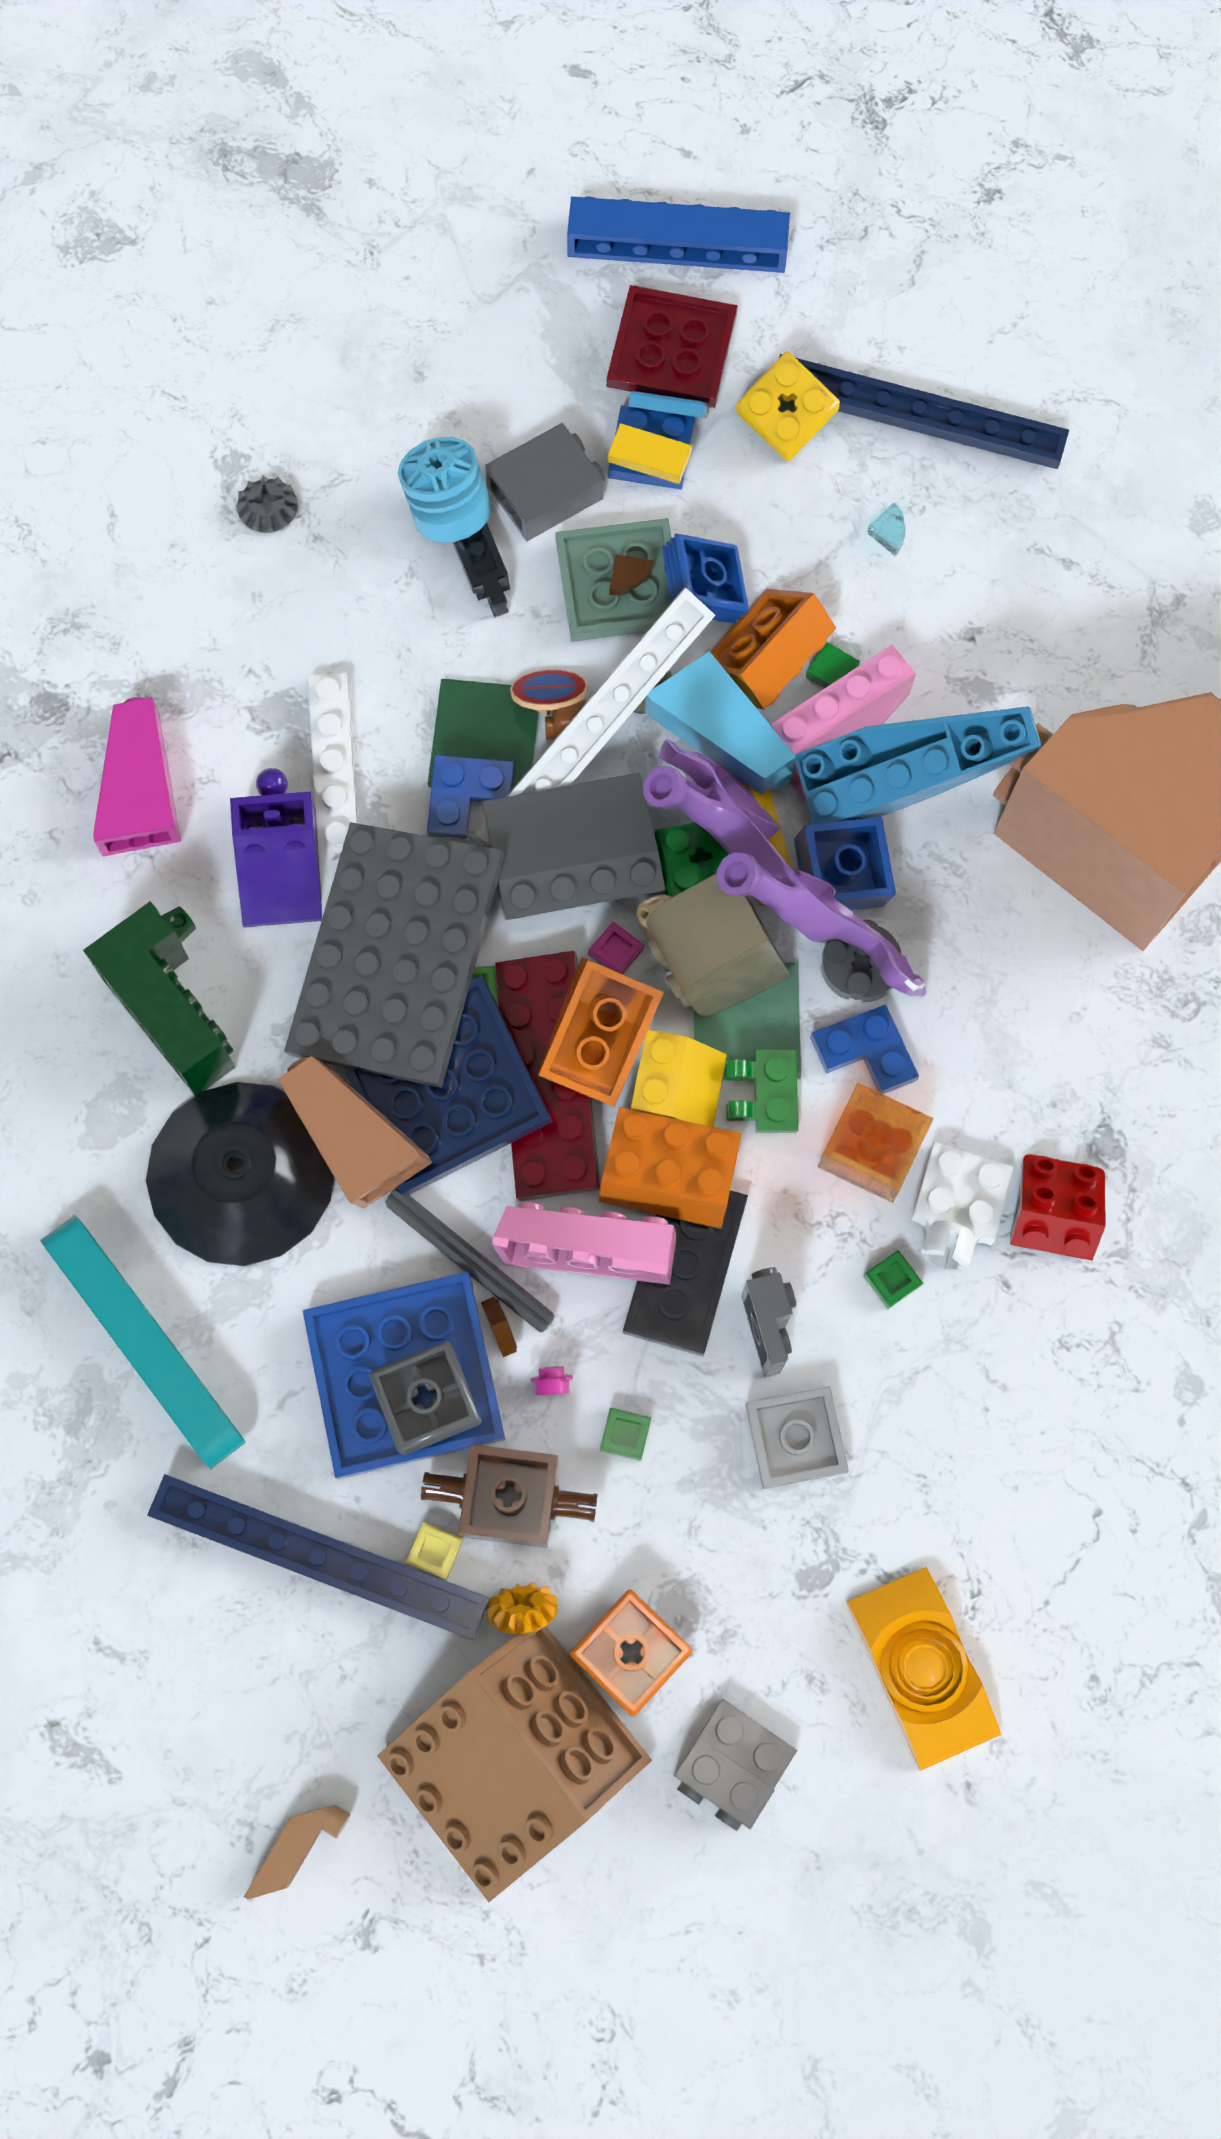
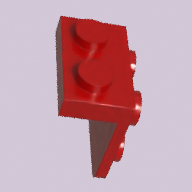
(1060, 1207)

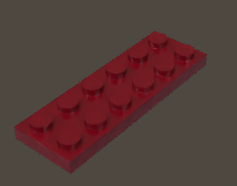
(564, 1153)

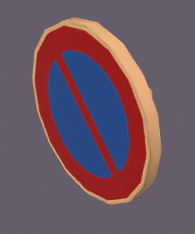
(548, 690)

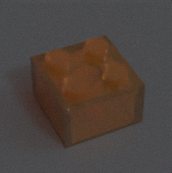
(875, 1142)

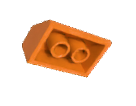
(773, 643)

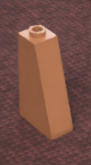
(353, 1137)

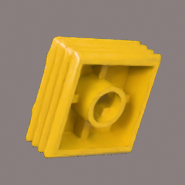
(787, 431)

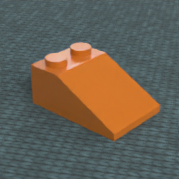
(599, 1031)

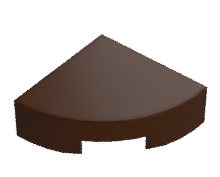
(629, 574)
(499, 1326)

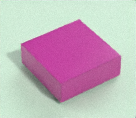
(616, 948)

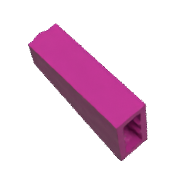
(136, 788)

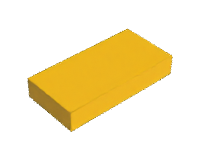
(649, 453)

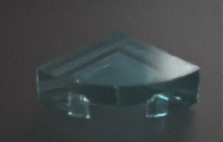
(889, 529)

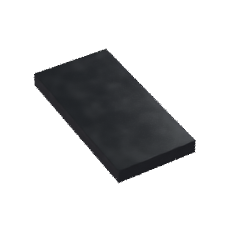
(685, 1310)

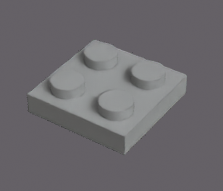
(796, 1437)

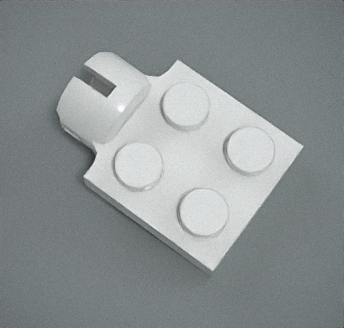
(959, 1204)

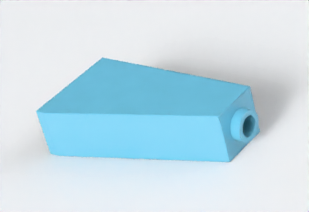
(721, 722)

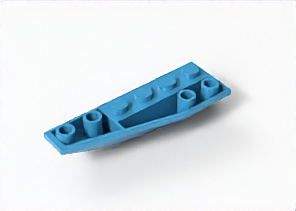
(909, 761)

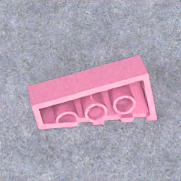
(853, 702)
(586, 1243)

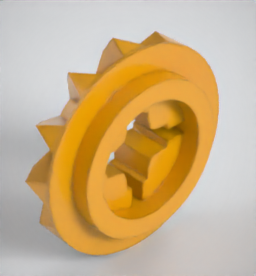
(512, 1613)

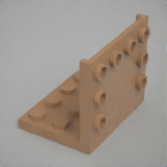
(514, 1759)

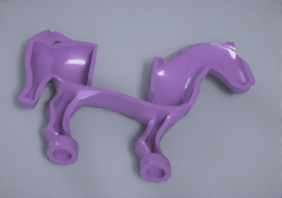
(753, 867)

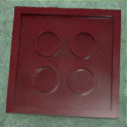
(672, 345)

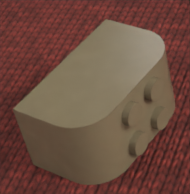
(713, 948)

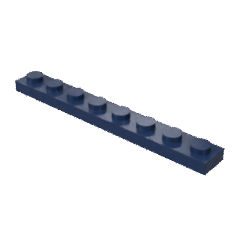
(943, 416)
(319, 1557)

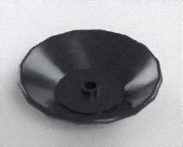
(241, 1213)

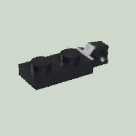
(484, 569)

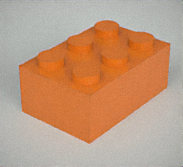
(669, 1167)

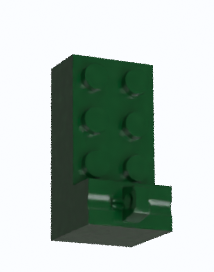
(139, 968)

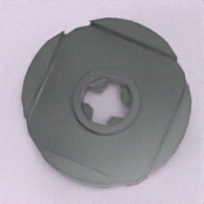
(852, 982)

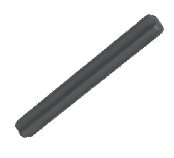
(470, 1260)

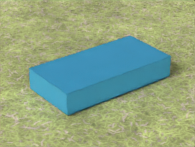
(668, 404)

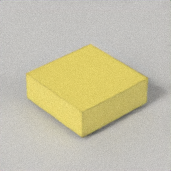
(434, 1551)

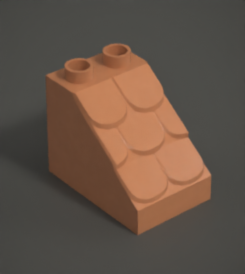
(1122, 809)

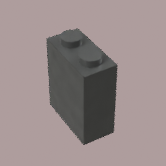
(545, 481)

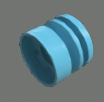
(445, 489)

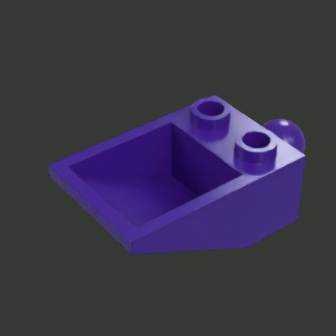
(280, 861)

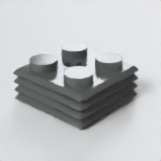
(399, 1386)

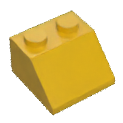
(678, 1078)

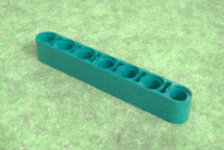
(143, 1342)

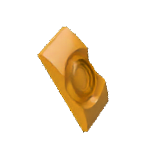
(924, 1668)

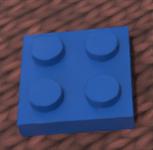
(661, 423)

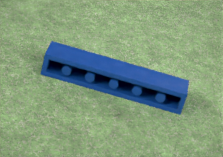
(678, 234)

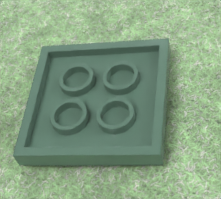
(586, 573)

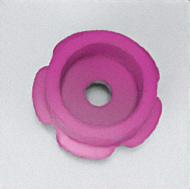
(551, 1381)

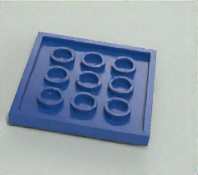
(381, 1328)

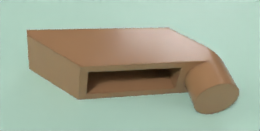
(293, 1847)

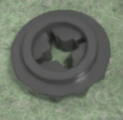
(281, 510)

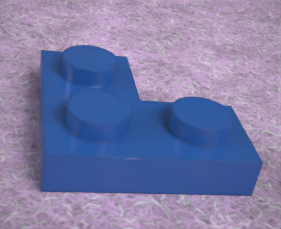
(456, 784)
(867, 1038)

